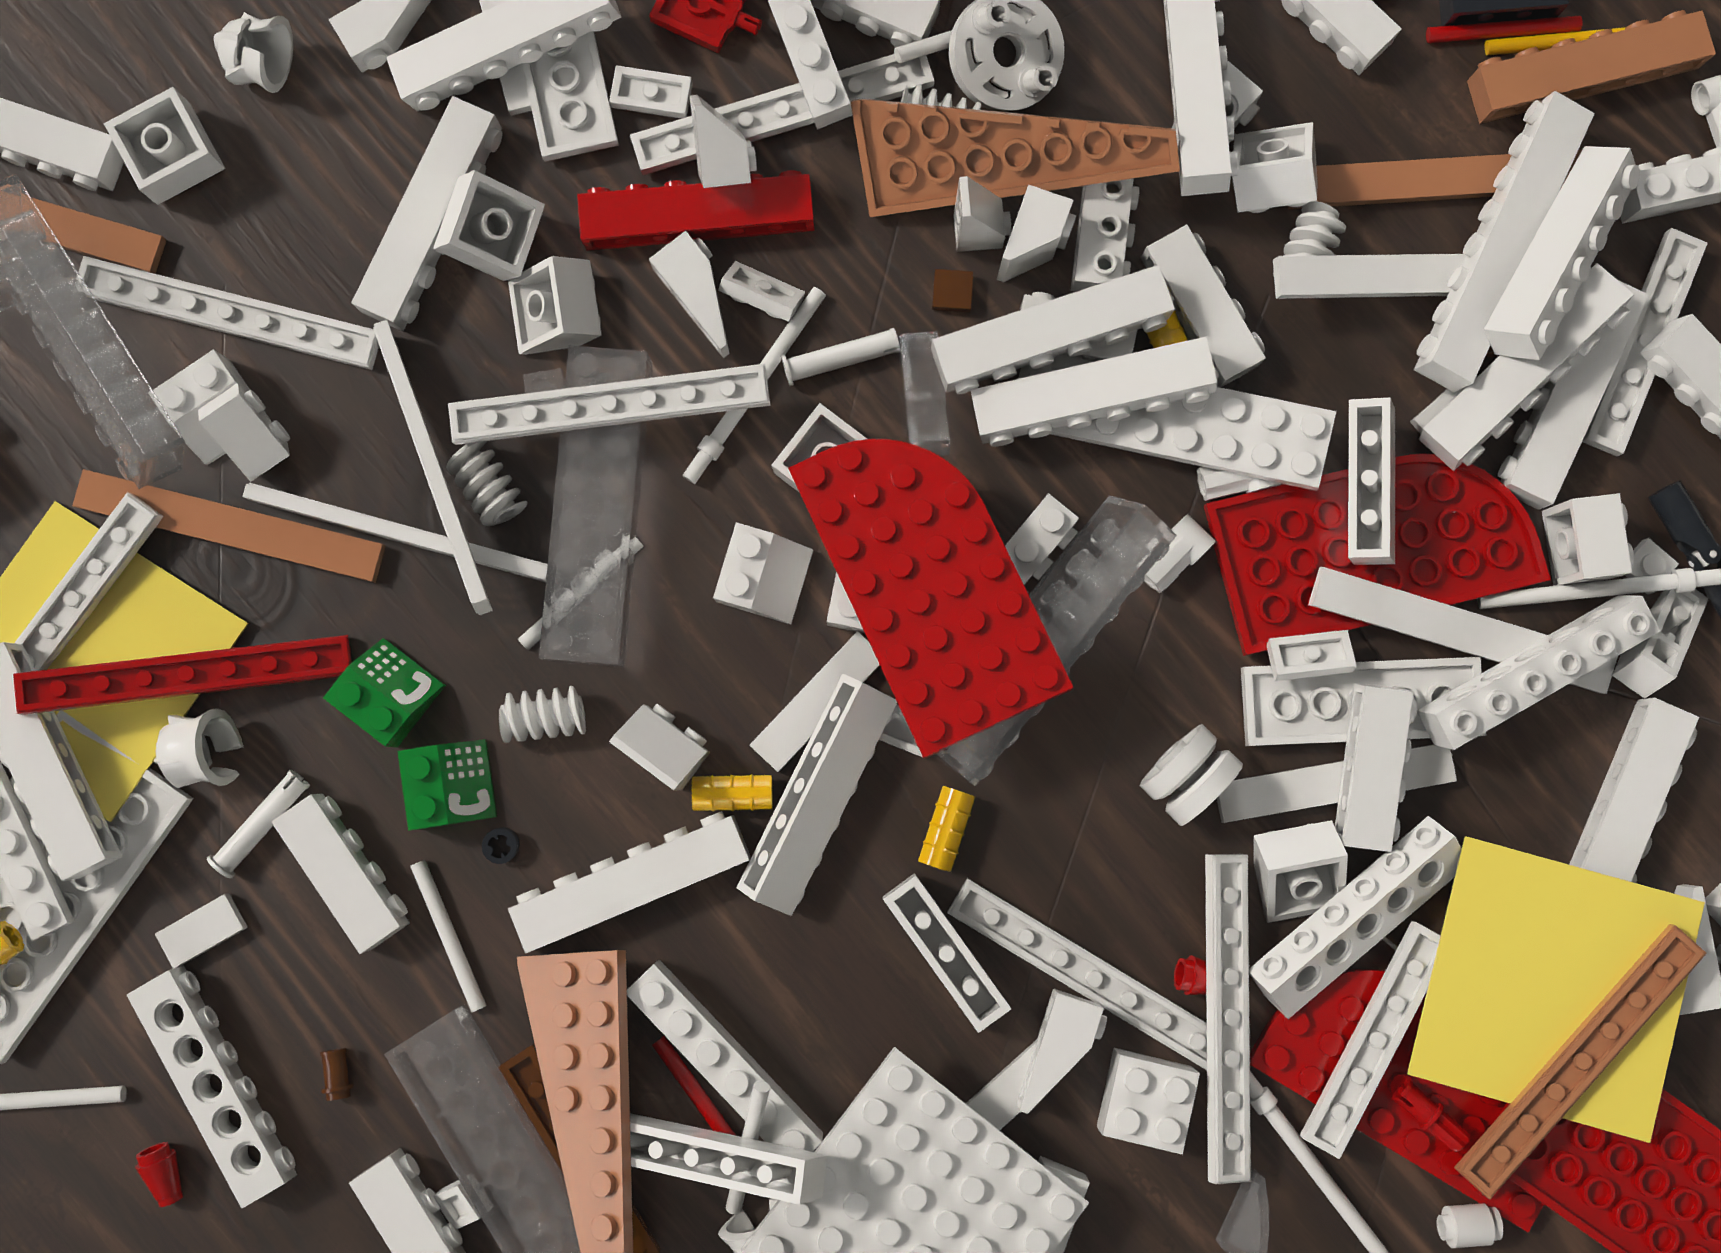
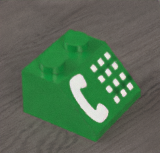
(384, 693)
(447, 784)

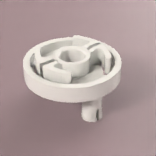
(1029, 76)

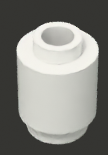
(1470, 1225)

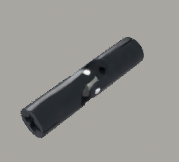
(1689, 532)

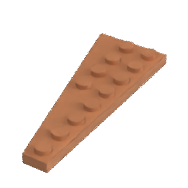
(919, 151)
(582, 1053)

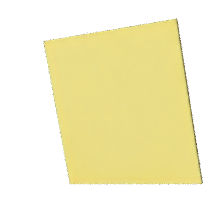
(138, 618)
(1526, 962)

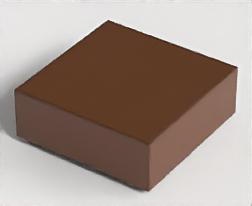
(952, 290)

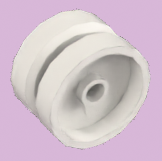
(1193, 776)

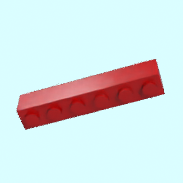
(663, 213)

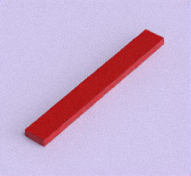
(180, 674)

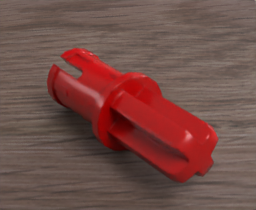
(1431, 1116)

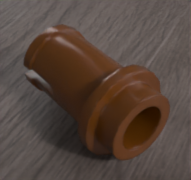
(335, 1074)

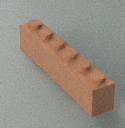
(1591, 65)

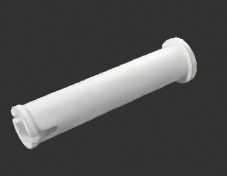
(840, 355)
(258, 824)

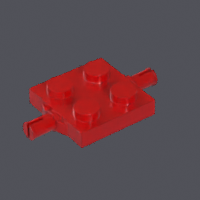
(703, 20)

